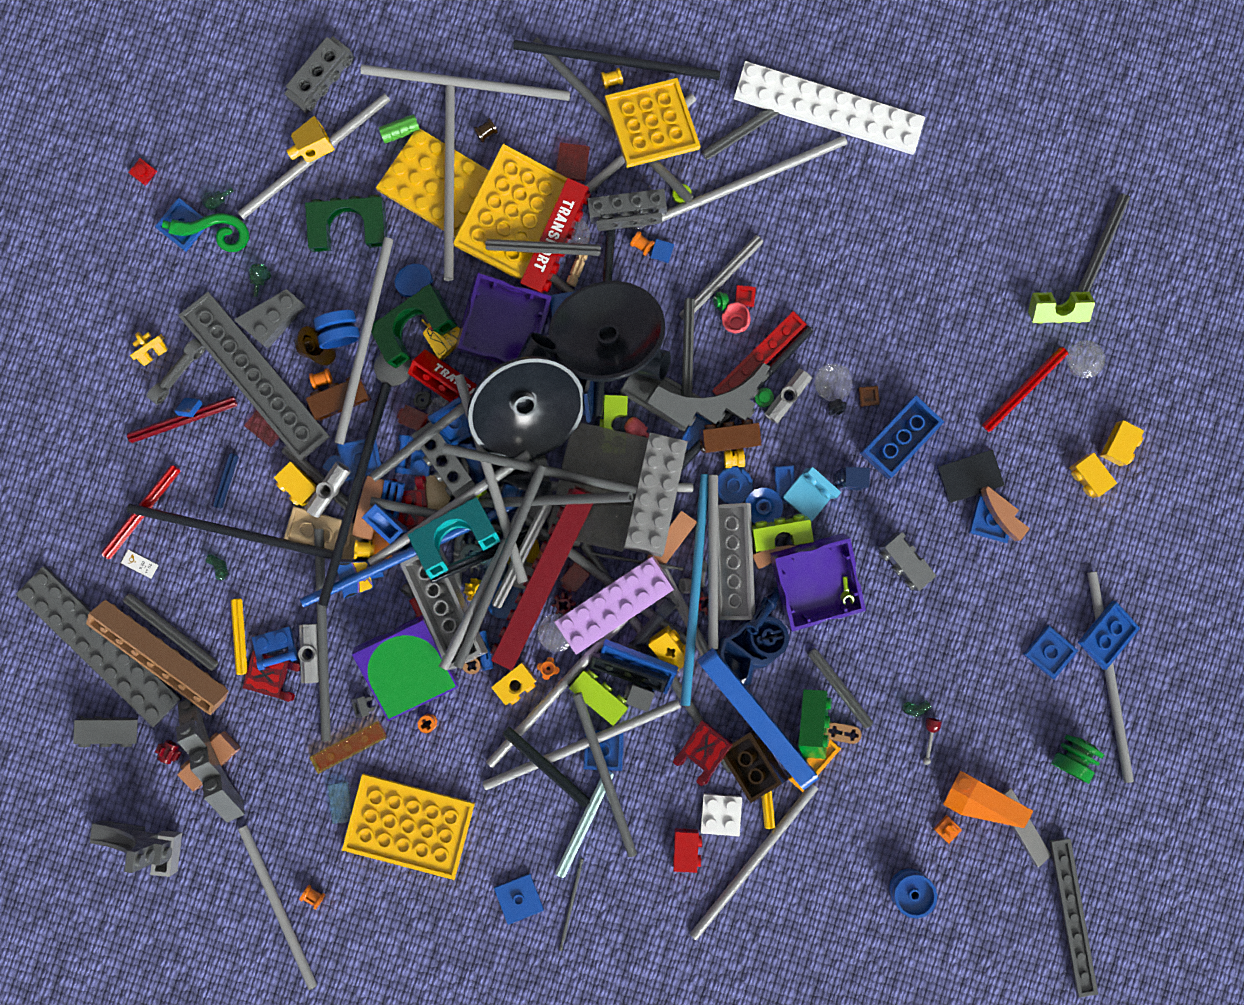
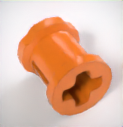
(642, 243)
(321, 378)
(427, 729)
(312, 897)

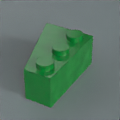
(814, 724)

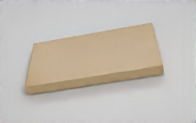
(302, 526)

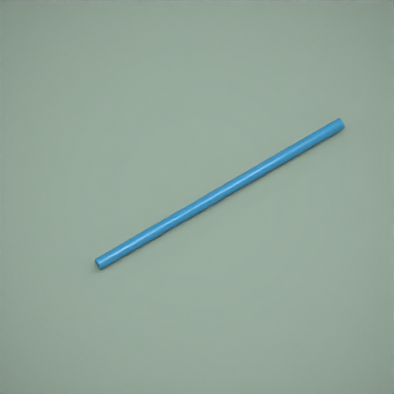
(695, 591)

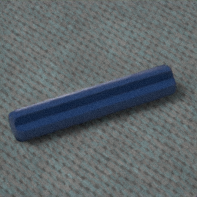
(225, 480)

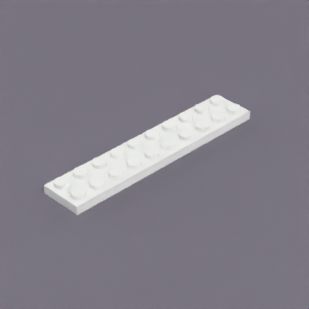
(829, 108)

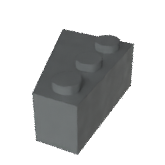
(105, 731)

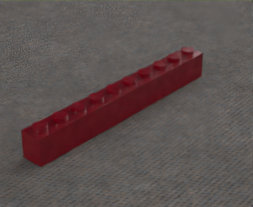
(541, 582)

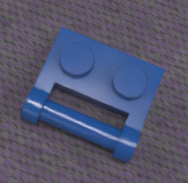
(418, 465)
(273, 642)

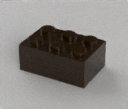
(754, 766)

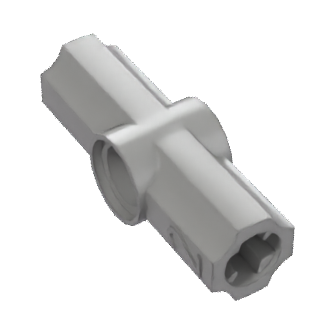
(795, 387)
(333, 480)
(309, 666)

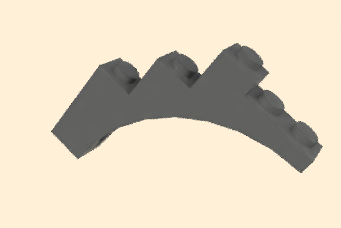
(736, 401)
(204, 763)
(140, 846)

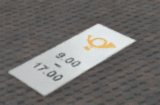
(139, 564)

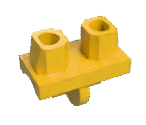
(142, 354)

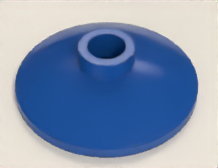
(773, 503)

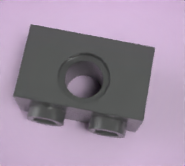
(639, 696)

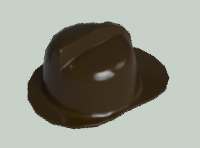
(308, 347)

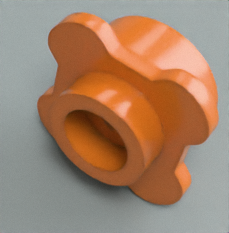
(547, 673)

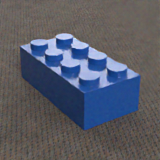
(901, 437)

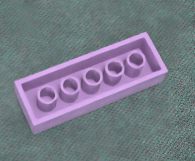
(614, 605)

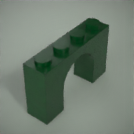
(322, 213)
(389, 328)

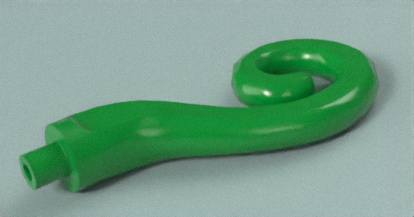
(183, 228)

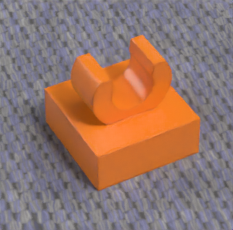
(947, 829)

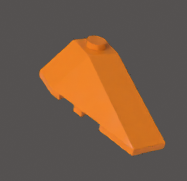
(981, 801)

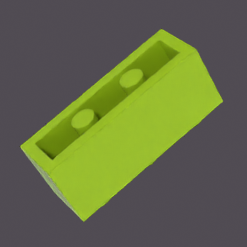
(599, 696)

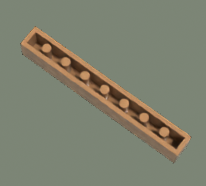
(157, 657)

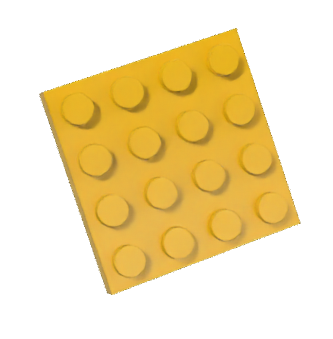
(652, 122)

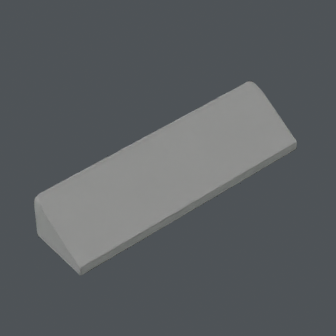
(1030, 838)

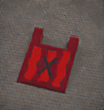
(413, 497)
(270, 680)
(705, 749)

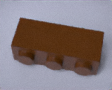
(331, 401)
(730, 436)

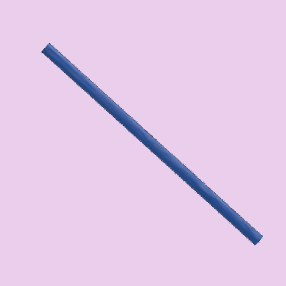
(388, 563)

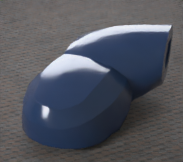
(748, 652)

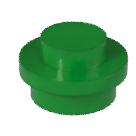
(721, 300)
(764, 397)

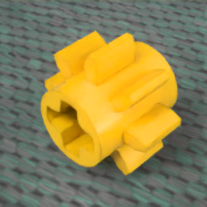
(470, 588)

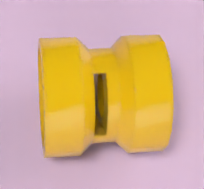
(734, 458)

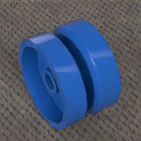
(336, 329)
(913, 904)

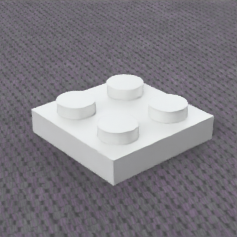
(721, 814)

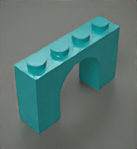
(428, 538)

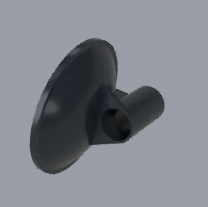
(610, 333)
(526, 403)

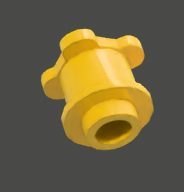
(363, 549)

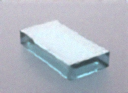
(340, 802)

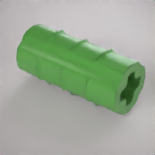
(399, 128)

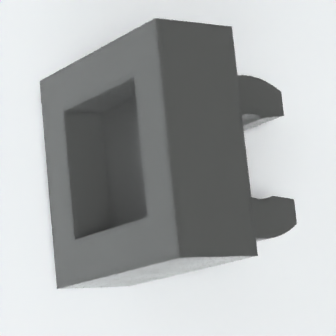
(360, 706)

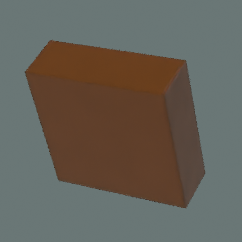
(868, 396)

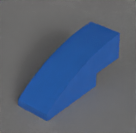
(386, 525)

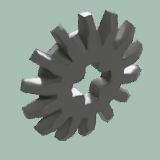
(465, 550)

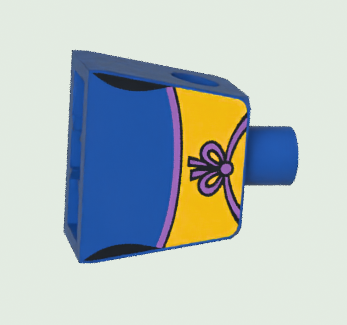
(351, 566)

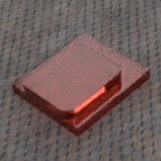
(573, 161)
(262, 429)

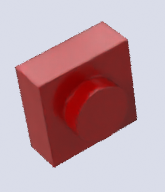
(142, 172)
(745, 295)

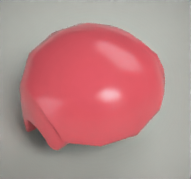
(736, 318)

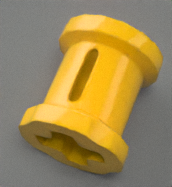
(611, 78)

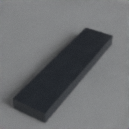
(628, 671)

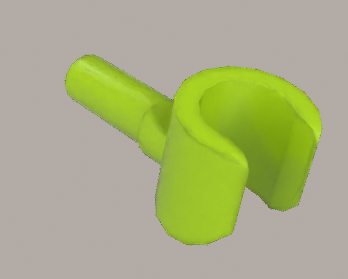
(845, 594)

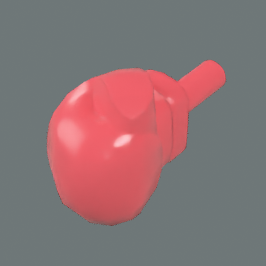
(636, 427)

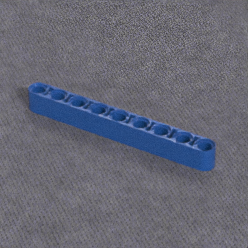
(758, 718)

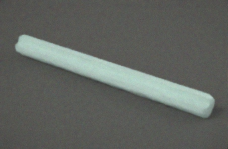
(581, 829)

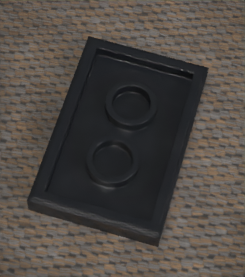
(970, 475)

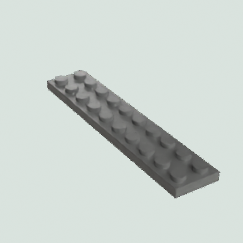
(254, 376)
(68, 618)

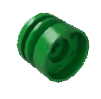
(1077, 758)

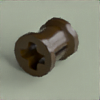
(485, 130)

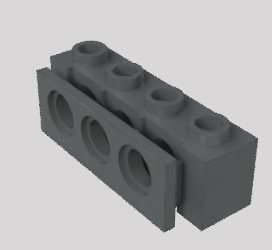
(318, 64)
(628, 209)
(464, 481)

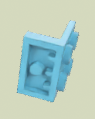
(810, 493)

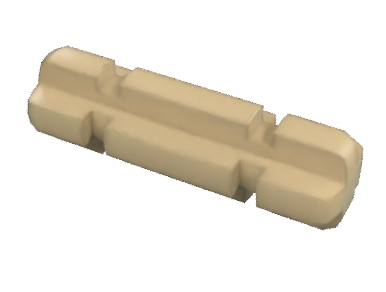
(576, 270)

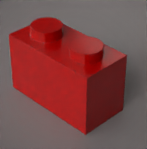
(686, 850)

